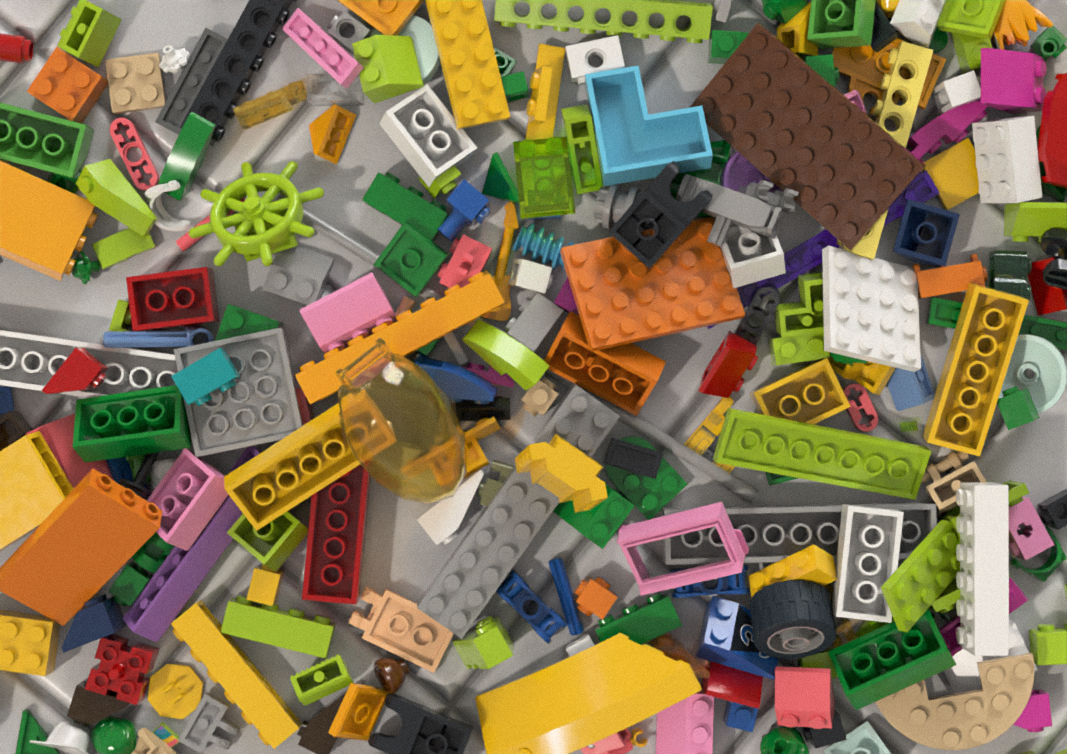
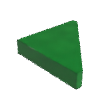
(32, 731)

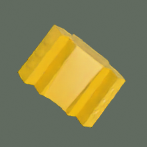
(564, 472)

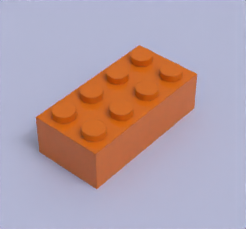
(616, 374)

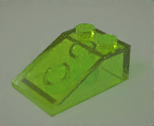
(543, 177)

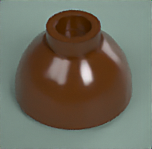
(391, 673)

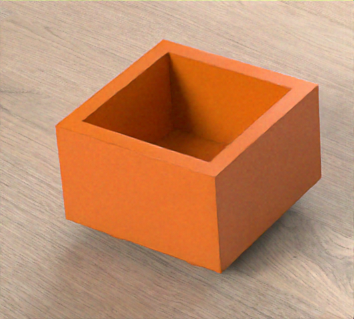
(68, 86)

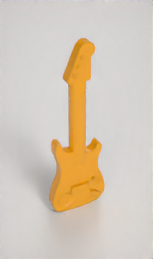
(500, 279)

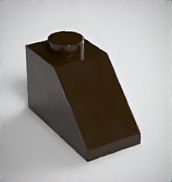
(92, 707)

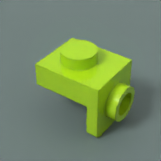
(444, 183)

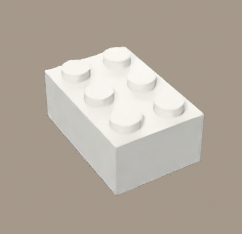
(427, 134)
(1007, 160)

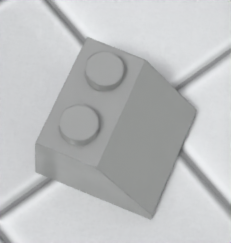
(299, 274)

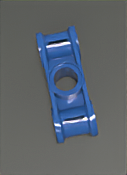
(724, 585)
(542, 617)

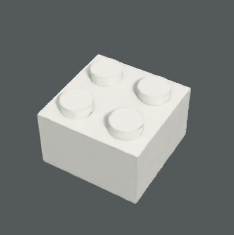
(751, 256)

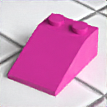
(1012, 80)

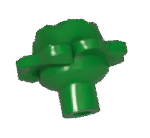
(84, 267)

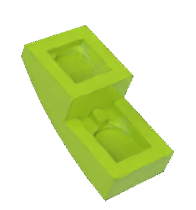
(121, 247)

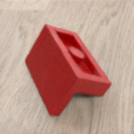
(1046, 297)

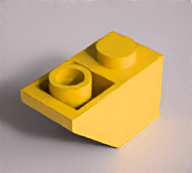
(795, 34)

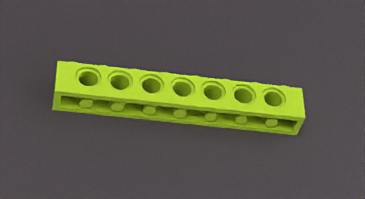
(698, 29)

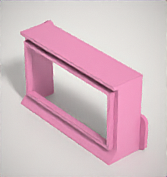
(680, 524)

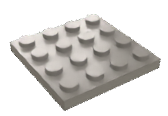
(255, 410)

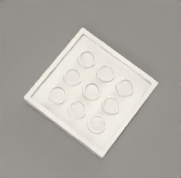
(870, 309)

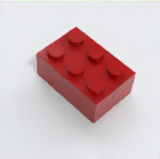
(172, 299)

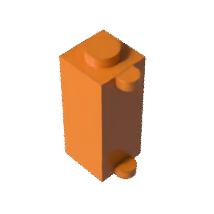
(950, 278)

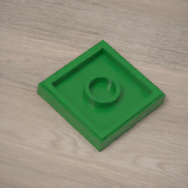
(411, 259)

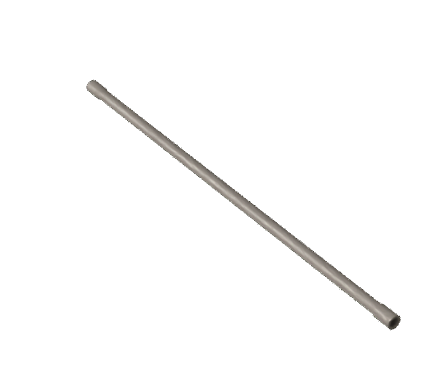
(734, 483)

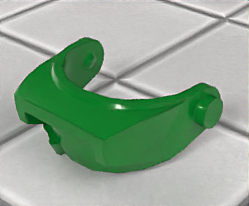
(1056, 557)

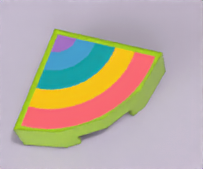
(166, 734)

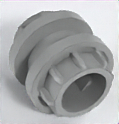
(613, 203)

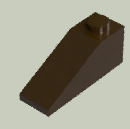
(315, 732)

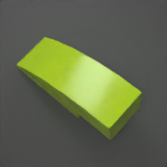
(505, 354)

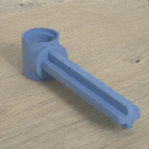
(131, 339)

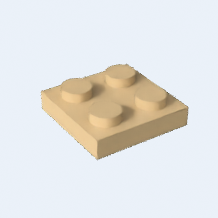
(135, 83)

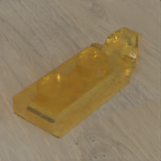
(270, 105)

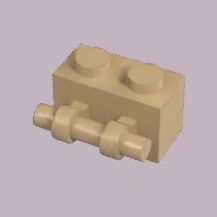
(944, 489)

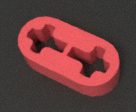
(865, 404)

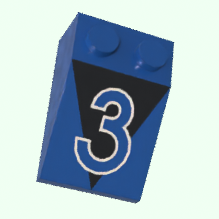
(729, 639)

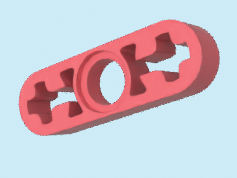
(134, 134)

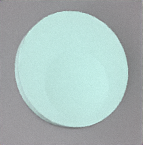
(424, 45)

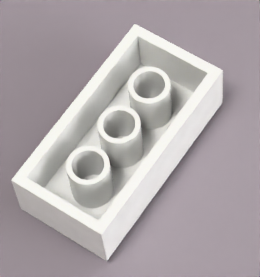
(865, 561)

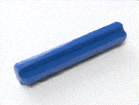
(566, 596)

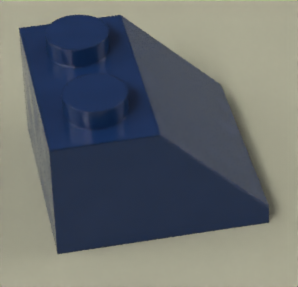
(925, 234)
(98, 619)

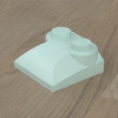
(859, 741)

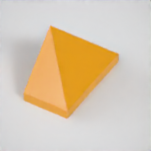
(331, 132)

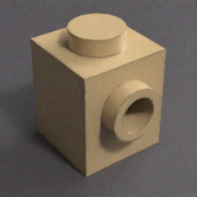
(540, 397)

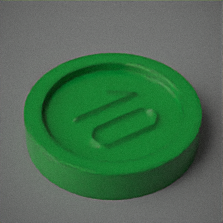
(938, 41)

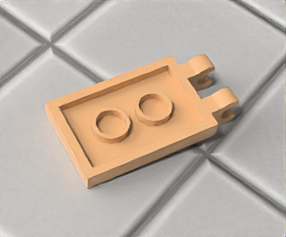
(402, 629)

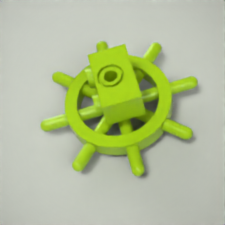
(260, 225)

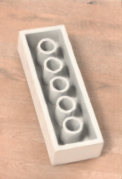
(983, 568)

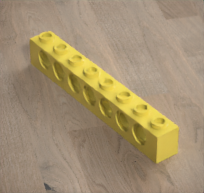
(917, 61)

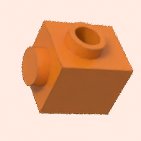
(595, 597)

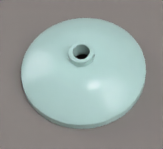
(1048, 368)

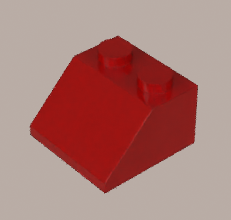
(727, 366)
(732, 685)

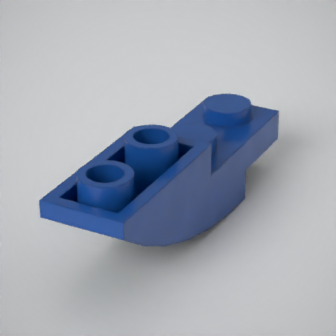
(458, 382)

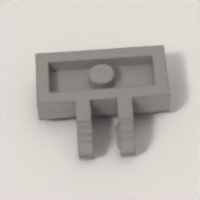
(204, 723)

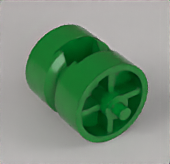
(152, 553)

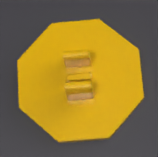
(175, 691)

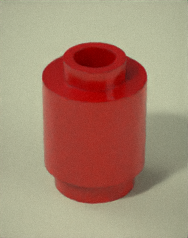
(15, 48)

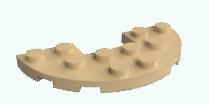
(966, 717)

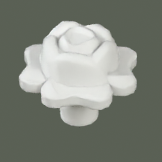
(174, 59)

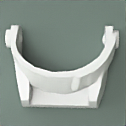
(165, 220)

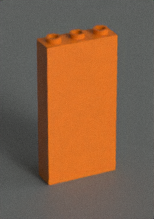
(79, 547)

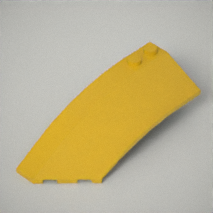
(582, 698)

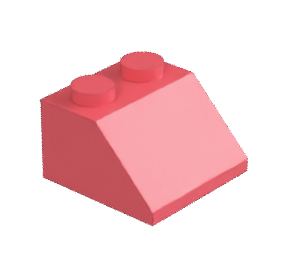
(804, 697)

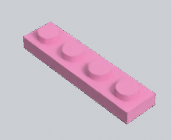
(322, 48)

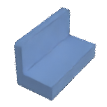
(910, 388)

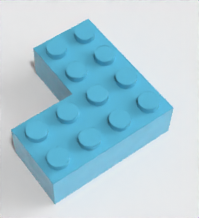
(639, 144)

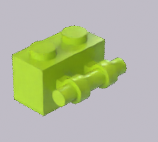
(89, 32)

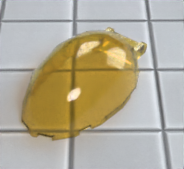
(401, 426)

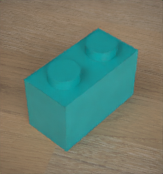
(206, 377)

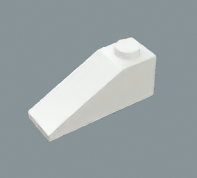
(446, 515)

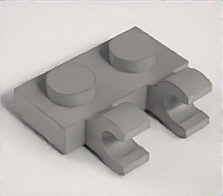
(778, 199)

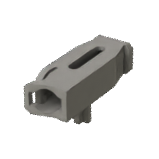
(731, 208)

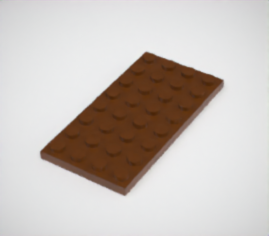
(807, 136)

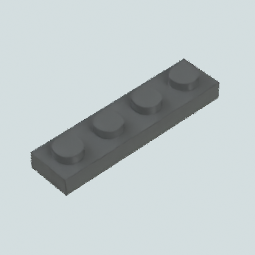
(191, 80)

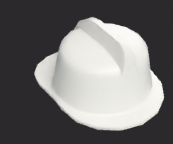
(68, 738)

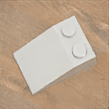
(965, 673)

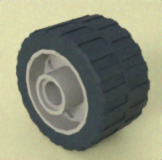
(792, 619)

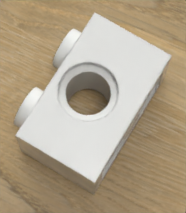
(578, 54)
(957, 92)

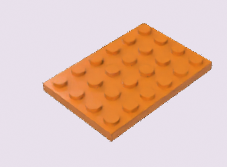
(630, 303)

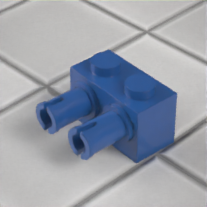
(468, 208)

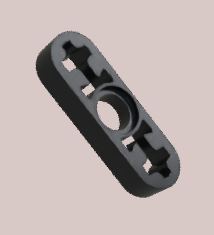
(770, 306)

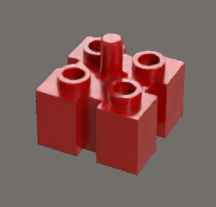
(122, 668)

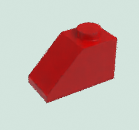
(77, 373)

